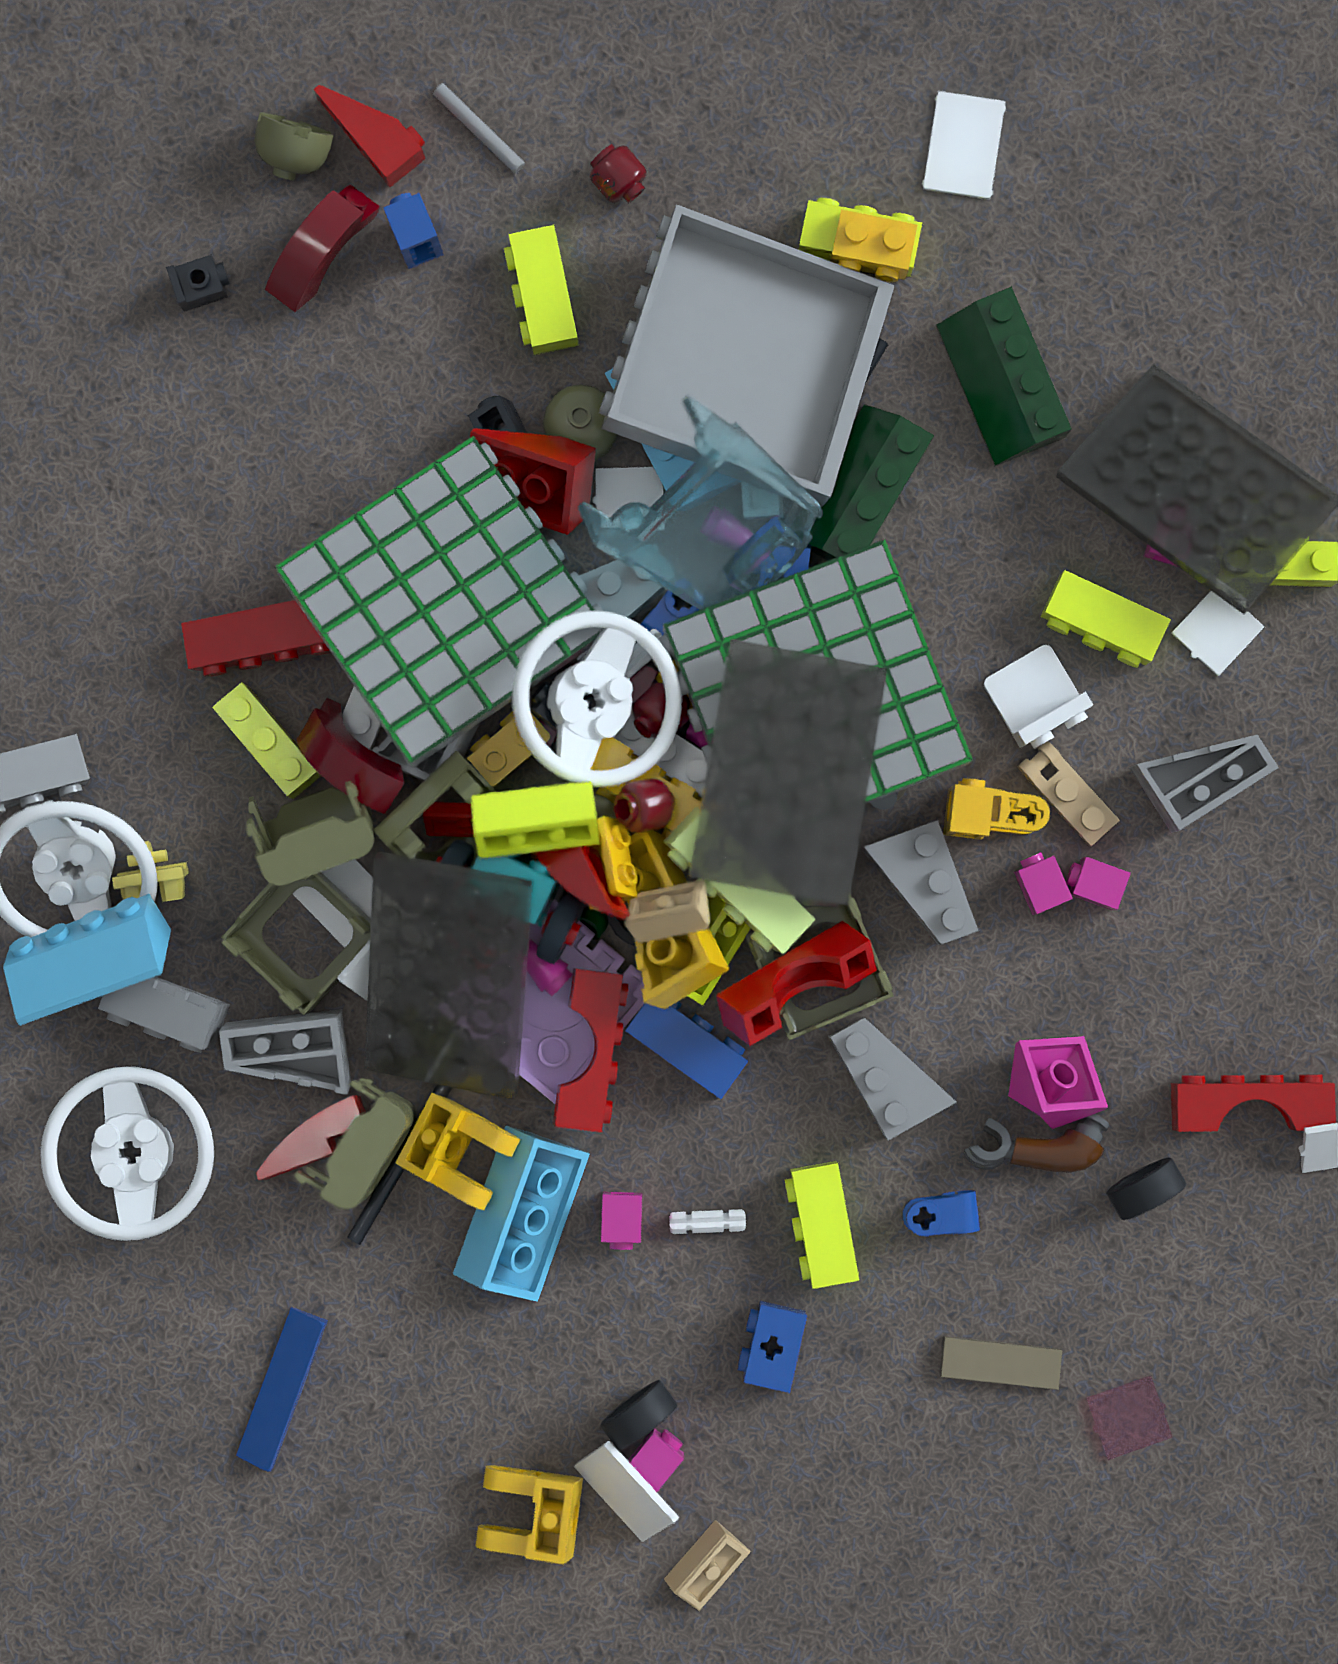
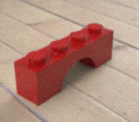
(832, 958)
(583, 1101)
(1203, 1105)

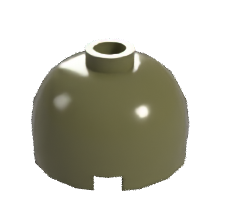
(291, 145)
(576, 416)

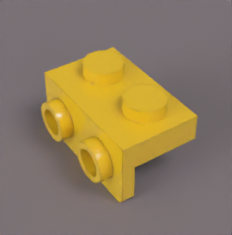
(874, 245)
(504, 751)
(615, 853)

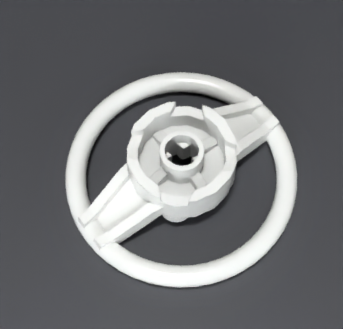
(603, 677)
(86, 879)
(132, 1183)

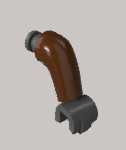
(1068, 1153)

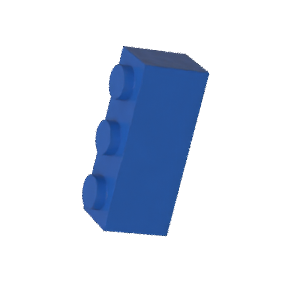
(689, 1046)

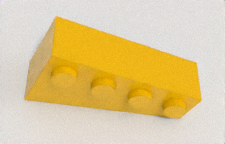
(614, 754)
(676, 963)

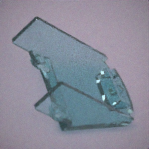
(720, 526)

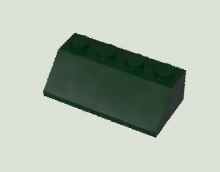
(1003, 377)
(871, 477)

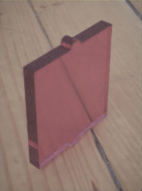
(1129, 1417)

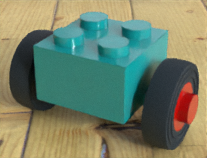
(560, 926)

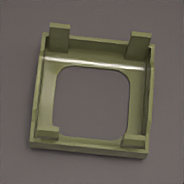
(452, 772)
(311, 834)
(247, 940)
(870, 991)
(364, 1149)

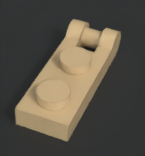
(1069, 794)

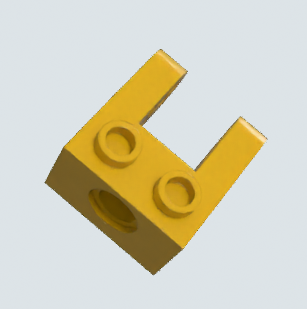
(977, 810)
(441, 1141)
(554, 1519)

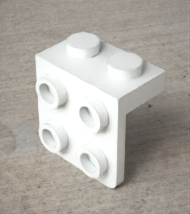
(1036, 697)

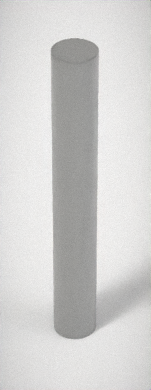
(478, 128)

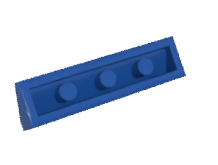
(281, 1389)

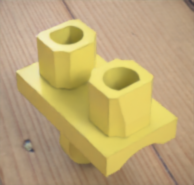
(169, 877)

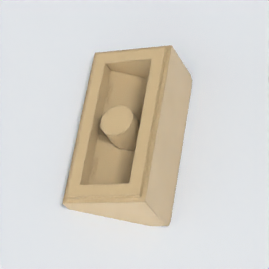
(668, 912)
(706, 1565)

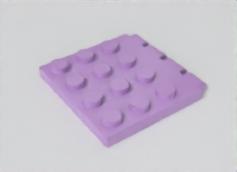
(556, 1038)

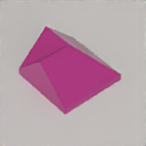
(1056, 1080)

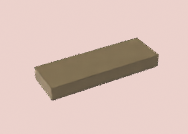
(1001, 1362)

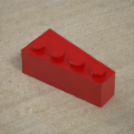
(249, 638)

